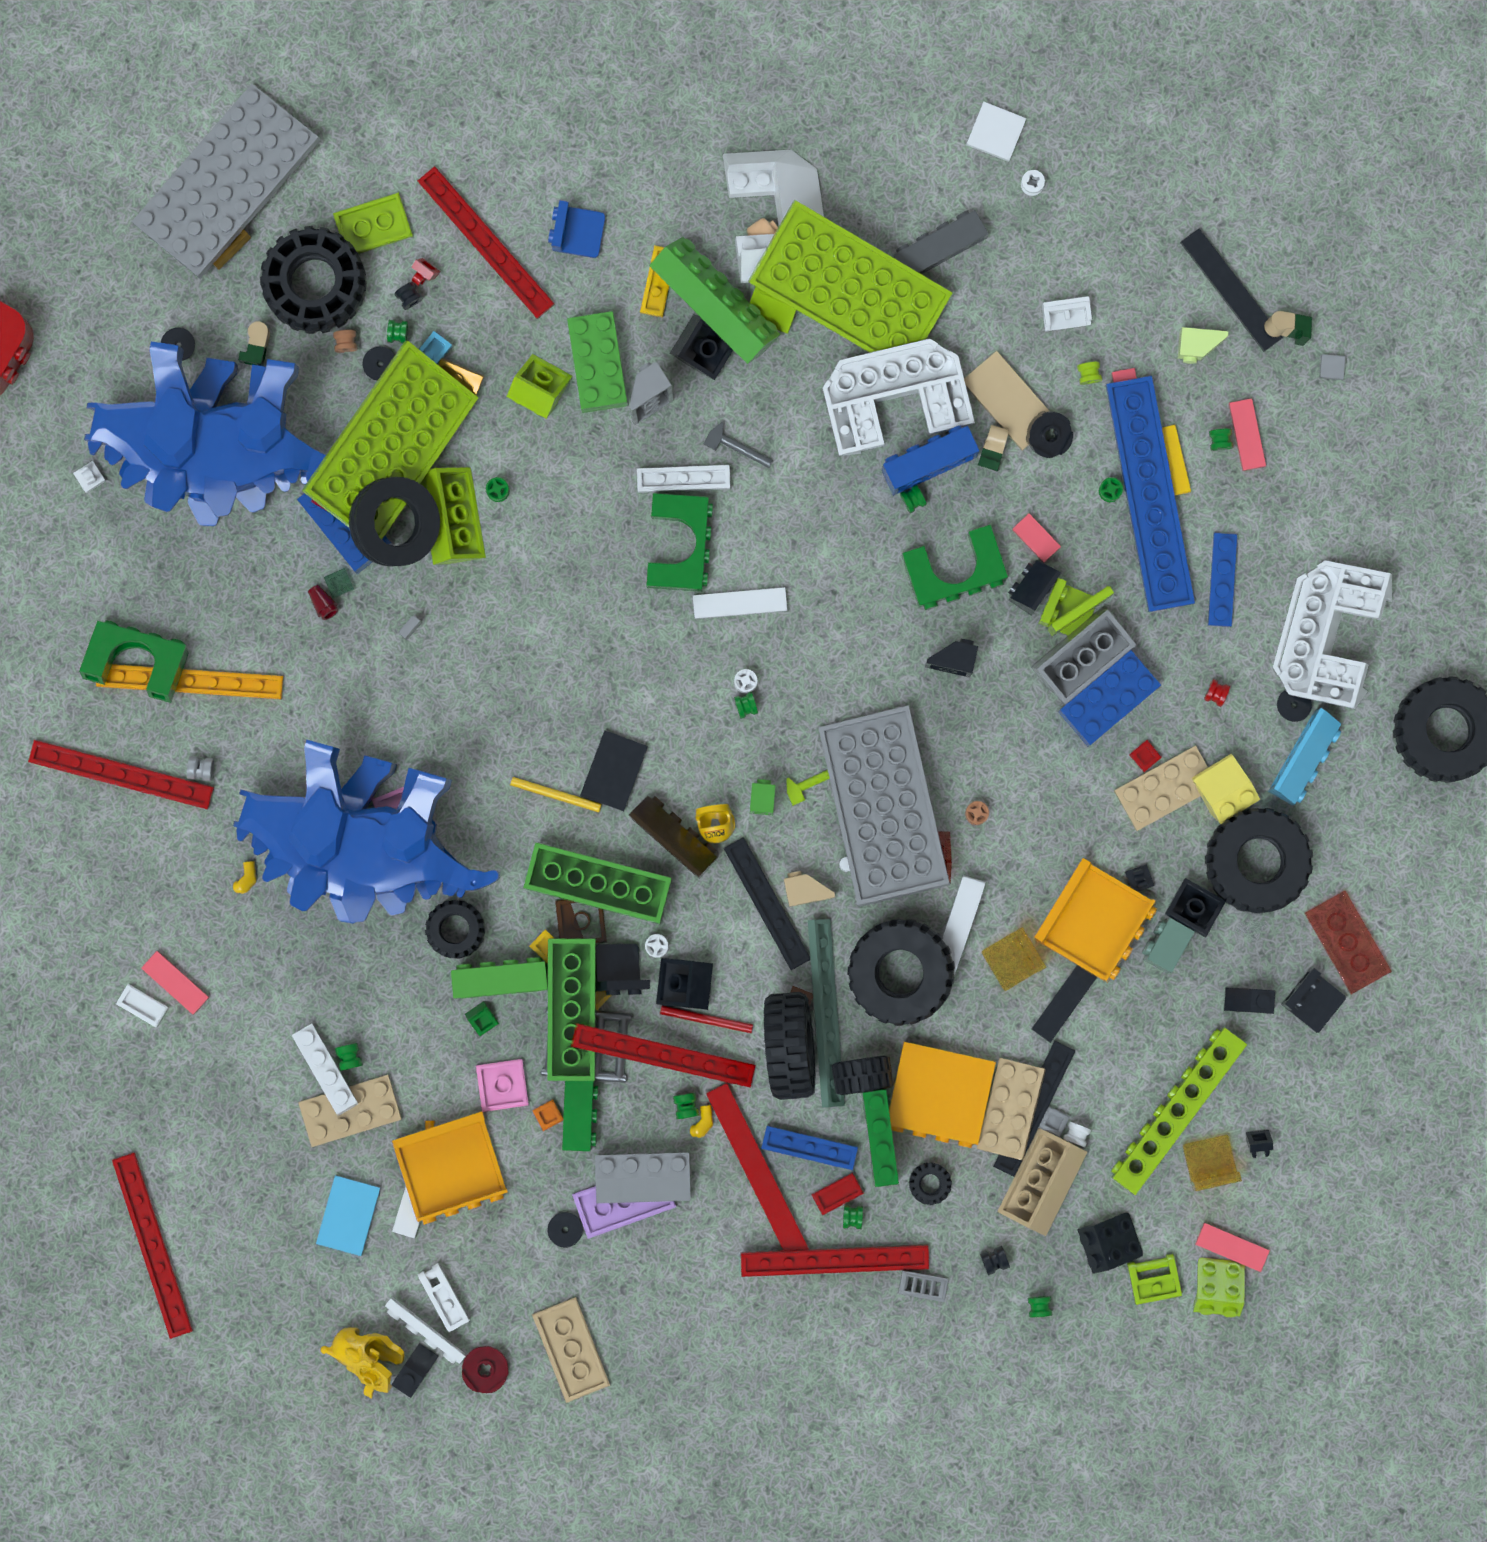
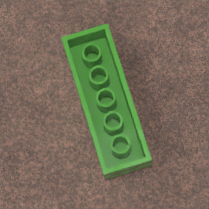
(715, 299)
(597, 883)
(570, 1002)

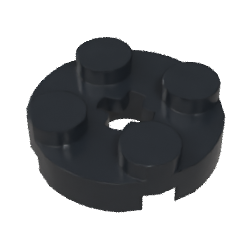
(1044, 422)

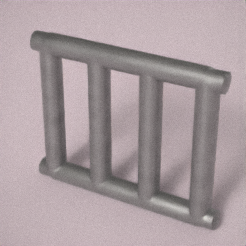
(601, 1016)

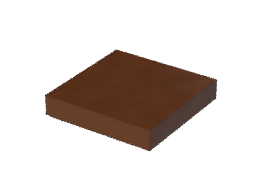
(568, 924)

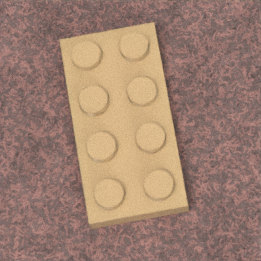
(1162, 789)
(374, 1109)
(1011, 1109)

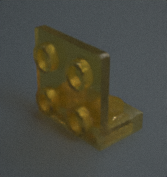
(1013, 959)
(1211, 1163)

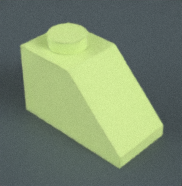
(1198, 343)

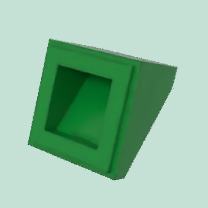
(481, 1018)

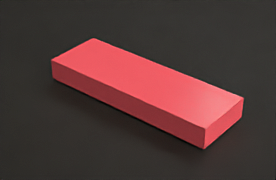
(1247, 434)
(175, 982)
(1232, 1247)

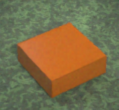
(548, 1115)

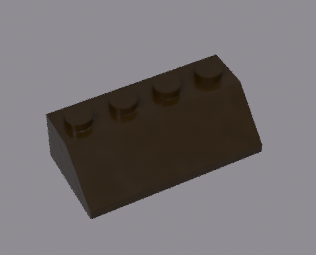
(673, 837)

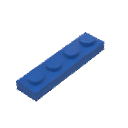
(1222, 580)
(809, 1148)

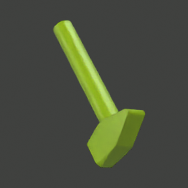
(794, 790)

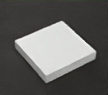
(996, 131)

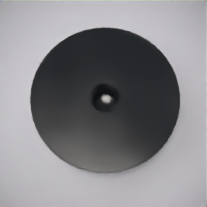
(181, 336)
(371, 361)
(1296, 714)
(556, 1232)

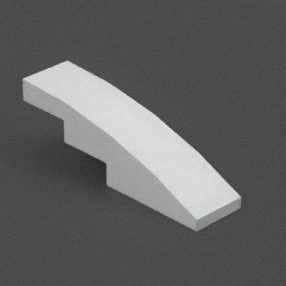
(962, 916)

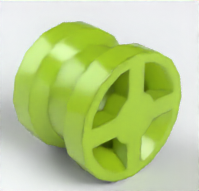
(1089, 373)

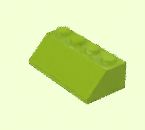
(460, 526)

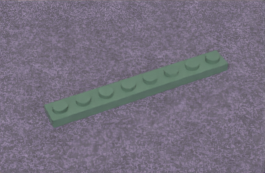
(825, 1008)

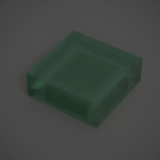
(339, 583)

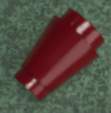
(323, 603)

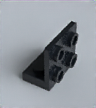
(1314, 1000)

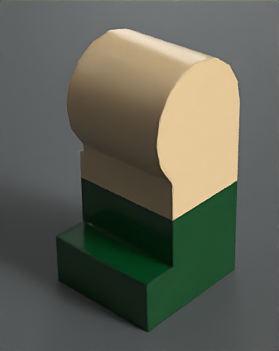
(1290, 326)
(257, 345)
(993, 448)

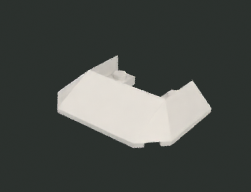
(763, 174)
(891, 374)
(1307, 659)

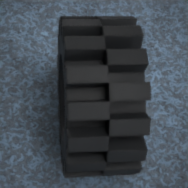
(944, 1183)

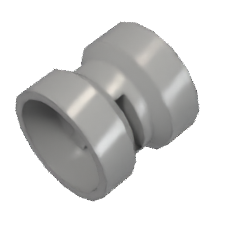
(200, 768)

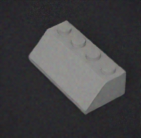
(650, 392)
(1083, 655)
(642, 1178)

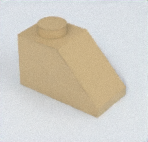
(804, 889)

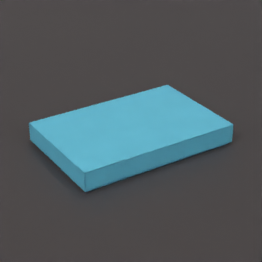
(348, 1215)

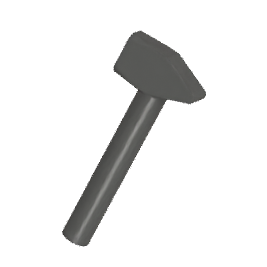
(716, 437)

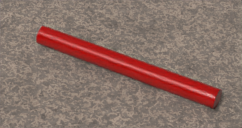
(706, 1019)

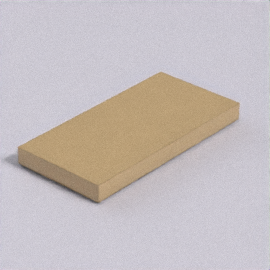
(1005, 397)
(571, 1349)

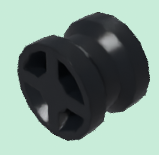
(408, 295)

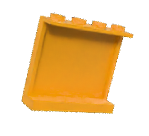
(1096, 921)
(940, 1094)
(449, 1168)

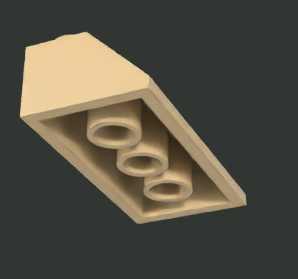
(1042, 1182)

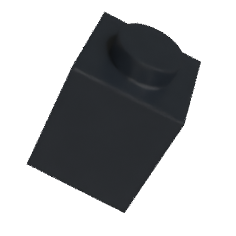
(1249, 1000)
(415, 1370)

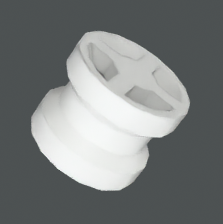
(1030, 186)
(743, 676)
(654, 944)
(1077, 1134)

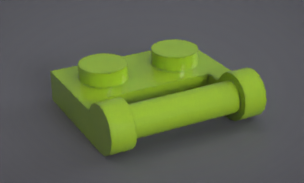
(1155, 1287)

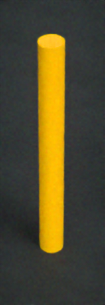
(555, 794)

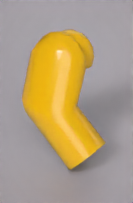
(248, 880)
(705, 1123)

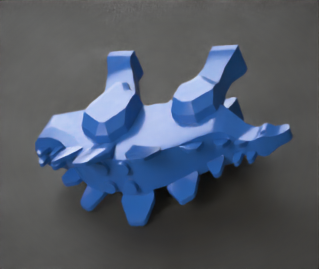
(204, 449)
(355, 851)

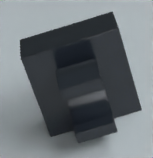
(1139, 878)
(1259, 1141)

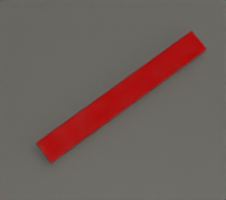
(485, 242)
(121, 774)
(663, 1055)
(756, 1169)
(152, 1245)
(834, 1260)

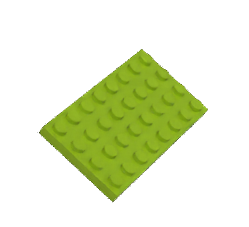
(847, 283)
(392, 435)

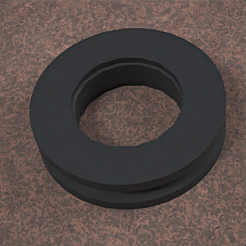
(425, 518)

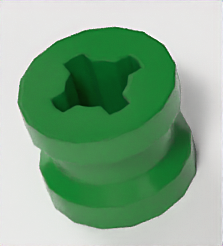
(397, 331)
(1221, 439)
(496, 485)
(1113, 487)
(913, 499)
(746, 705)
(852, 1217)
(1040, 1306)

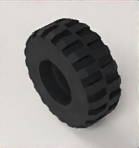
(323, 312)
(1412, 733)
(1293, 852)
(891, 1006)
(789, 1045)

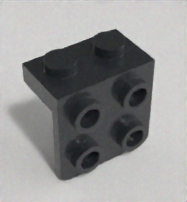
(619, 969)
(1110, 1243)

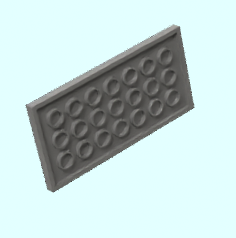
(226, 181)
(884, 806)

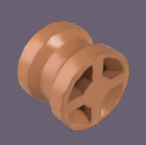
(345, 341)
(977, 809)

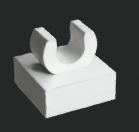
(89, 477)

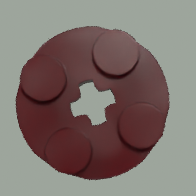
(471, 1368)

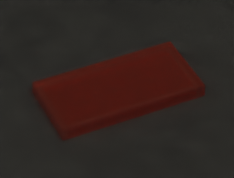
(1347, 942)

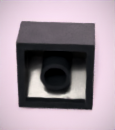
(701, 348)
(1033, 587)
(955, 658)
(1195, 907)
(684, 983)

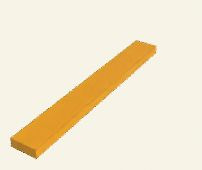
(200, 682)

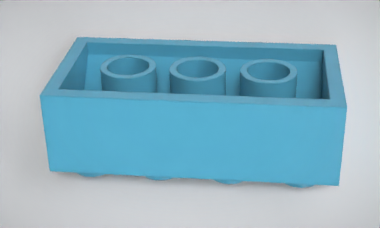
(1305, 757)

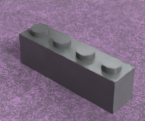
(944, 243)

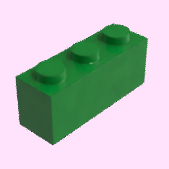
(579, 1116)

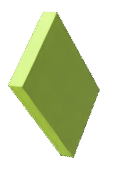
(374, 223)
(1080, 611)

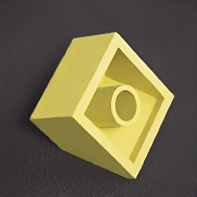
(1225, 789)

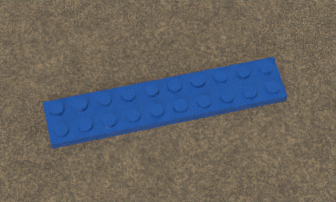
(1150, 494)

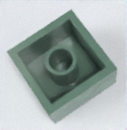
(1167, 945)

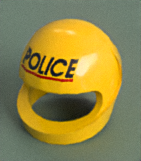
(716, 833)

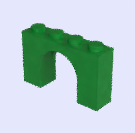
(690, 573)
(930, 589)
(110, 640)
(880, 1138)

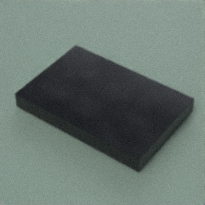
(614, 770)

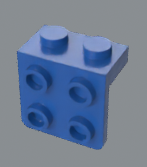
(576, 230)

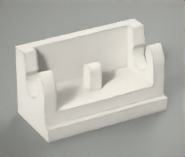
(1066, 313)

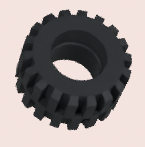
(440, 914)
(862, 1075)

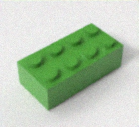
(597, 362)
(499, 980)

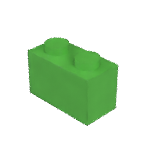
(762, 797)

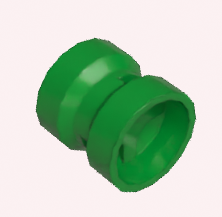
(348, 1056)
(686, 1111)

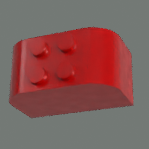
(15, 343)

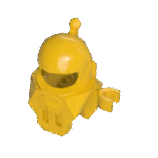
(351, 1351)

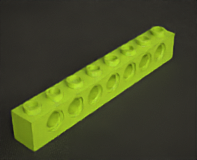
(1233, 1048)

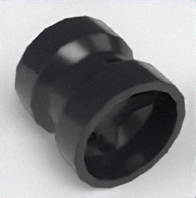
(994, 1260)

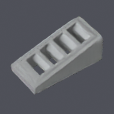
(904, 1281)

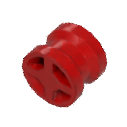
(1217, 693)

